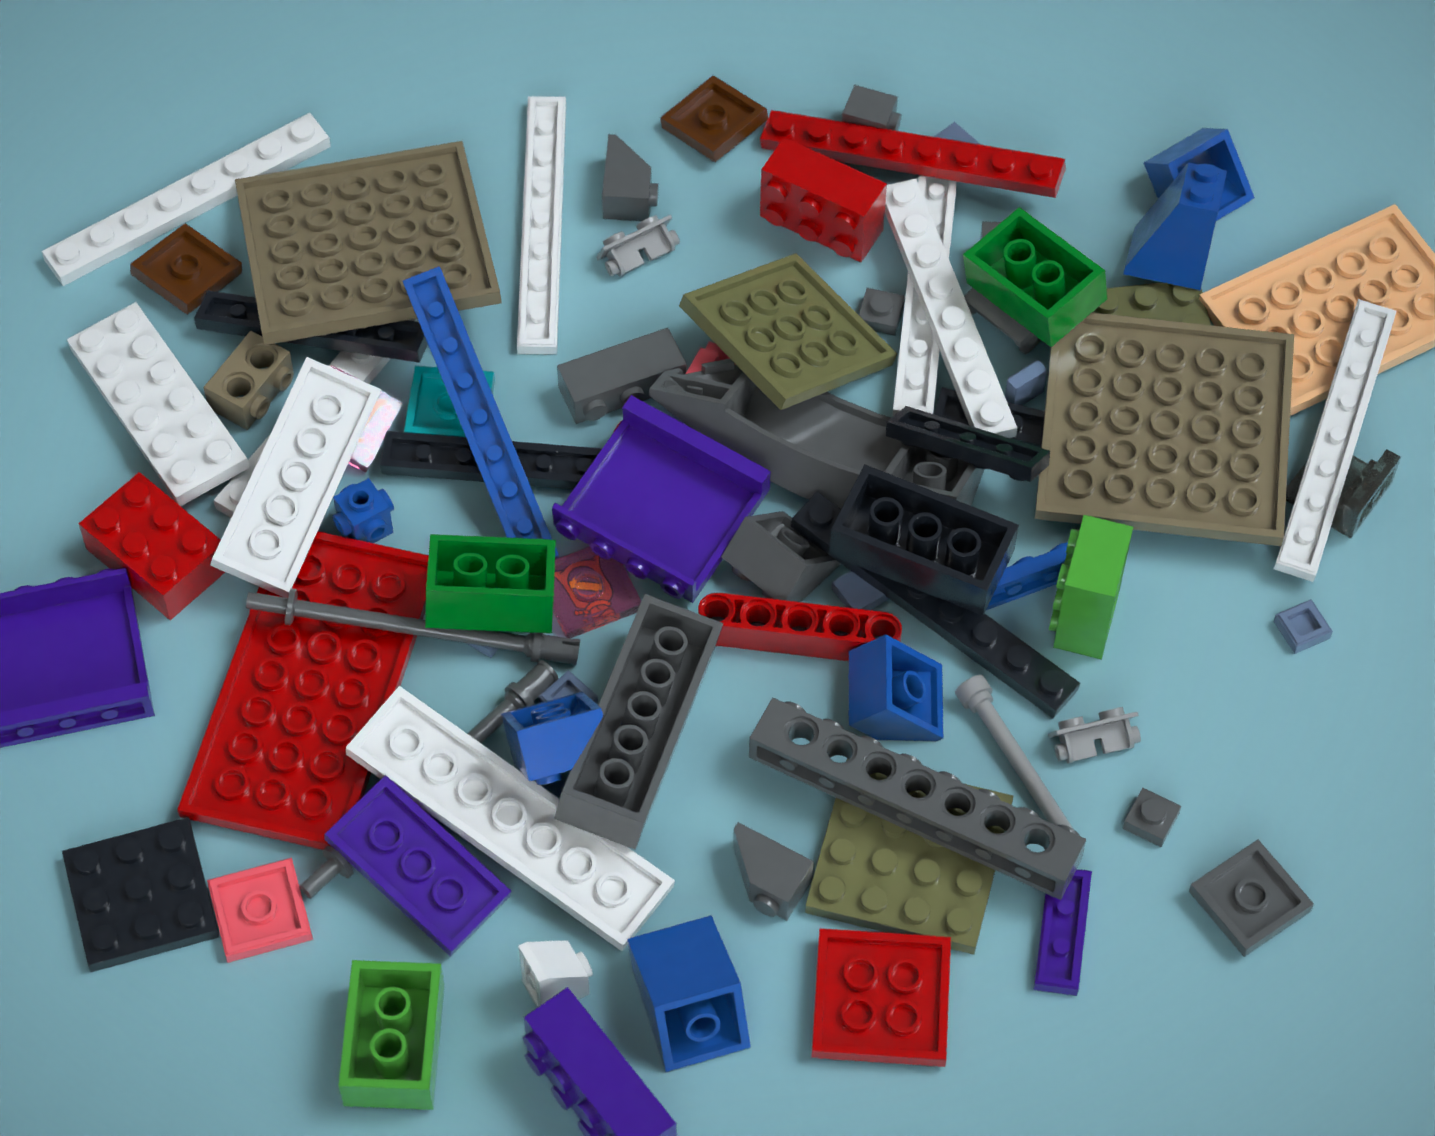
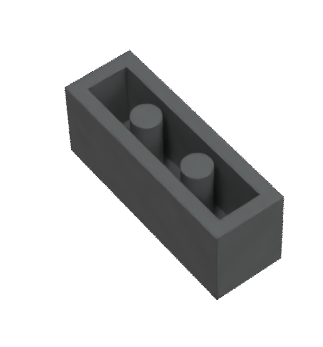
(610, 376)

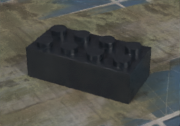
(923, 539)

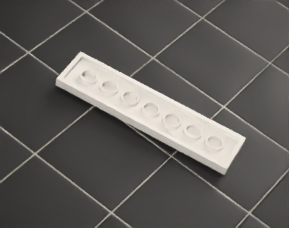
(509, 818)

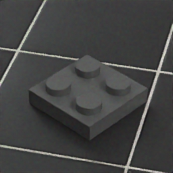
(1251, 897)

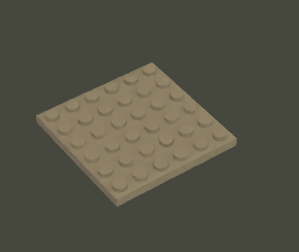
(346, 233)
(1169, 428)

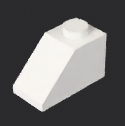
(552, 967)

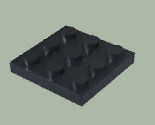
(140, 894)

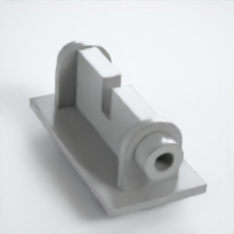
(624, 250)
(1111, 729)

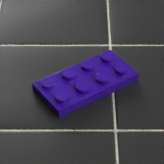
(417, 865)

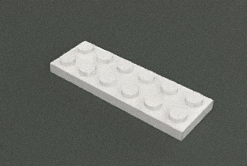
(158, 404)
(295, 478)

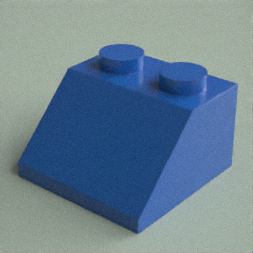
(1203, 147)
(895, 692)

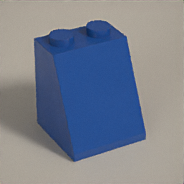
(1178, 230)
(690, 993)

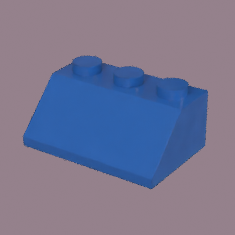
(551, 735)

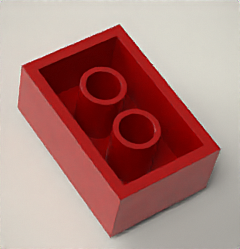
(822, 199)
(156, 542)

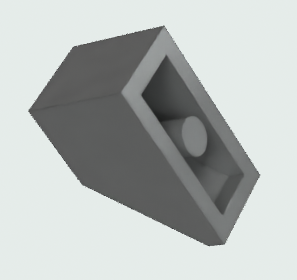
(627, 184)
(771, 872)

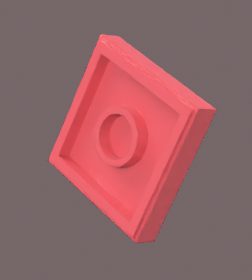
(259, 910)

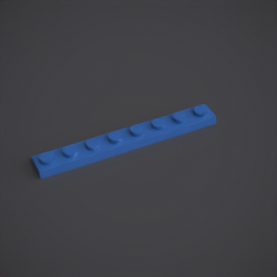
(475, 406)

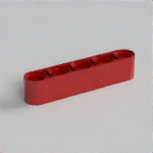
(783, 615)

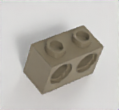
(243, 376)

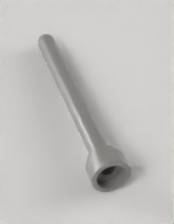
(976, 695)

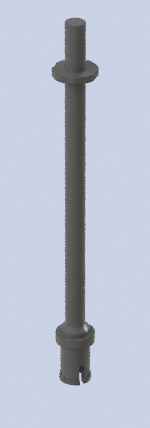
(533, 645)
(516, 696)

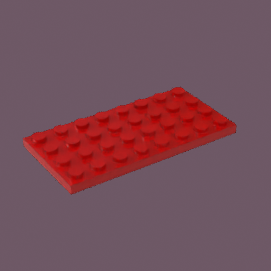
(302, 695)

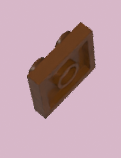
(714, 118)
(185, 268)

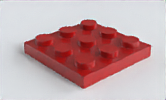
(882, 997)

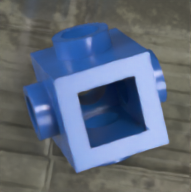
(363, 512)

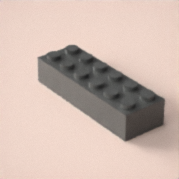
(641, 722)

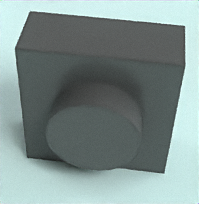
(882, 310)
(1152, 817)

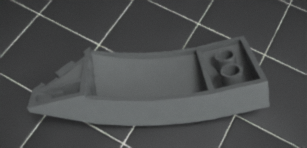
(807, 445)

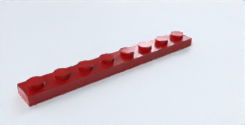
(918, 154)

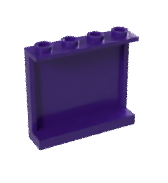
(662, 500)
(70, 658)

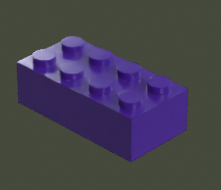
(590, 1072)

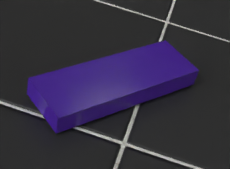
(1063, 937)

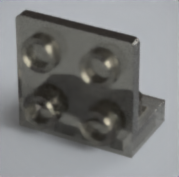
(1361, 490)

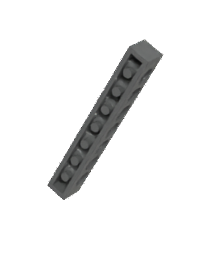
(926, 816)

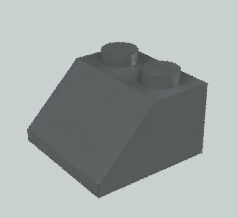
(777, 557)

